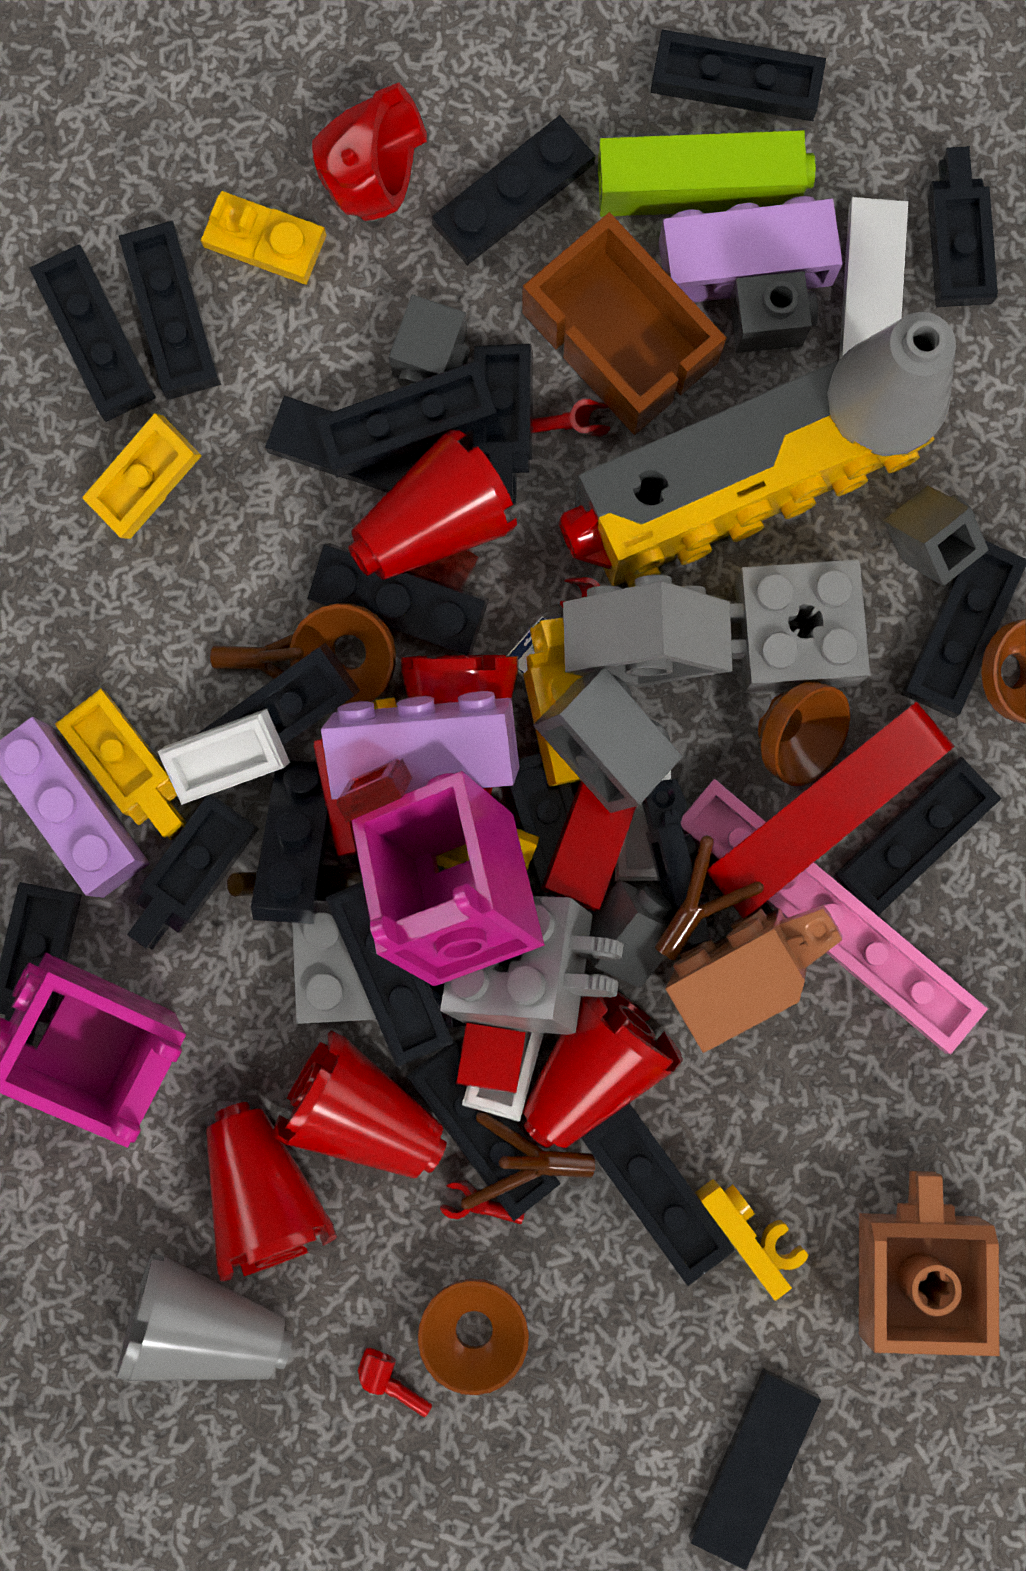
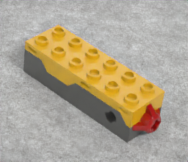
(717, 481)

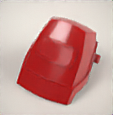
(369, 153)

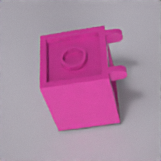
(455, 917)
(97, 1054)

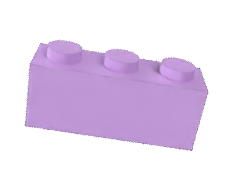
(747, 240)
(429, 737)
(68, 809)

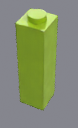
(702, 172)

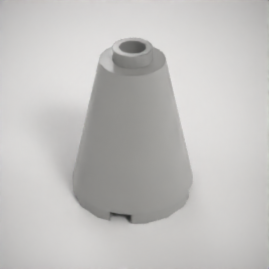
(895, 385)
(198, 1330)

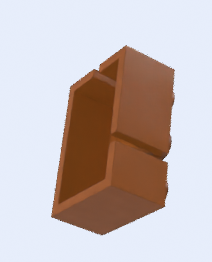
(622, 323)

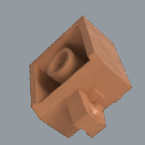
(749, 972)
(899, 1250)

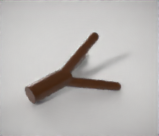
(255, 657)
(691, 911)
(531, 1166)

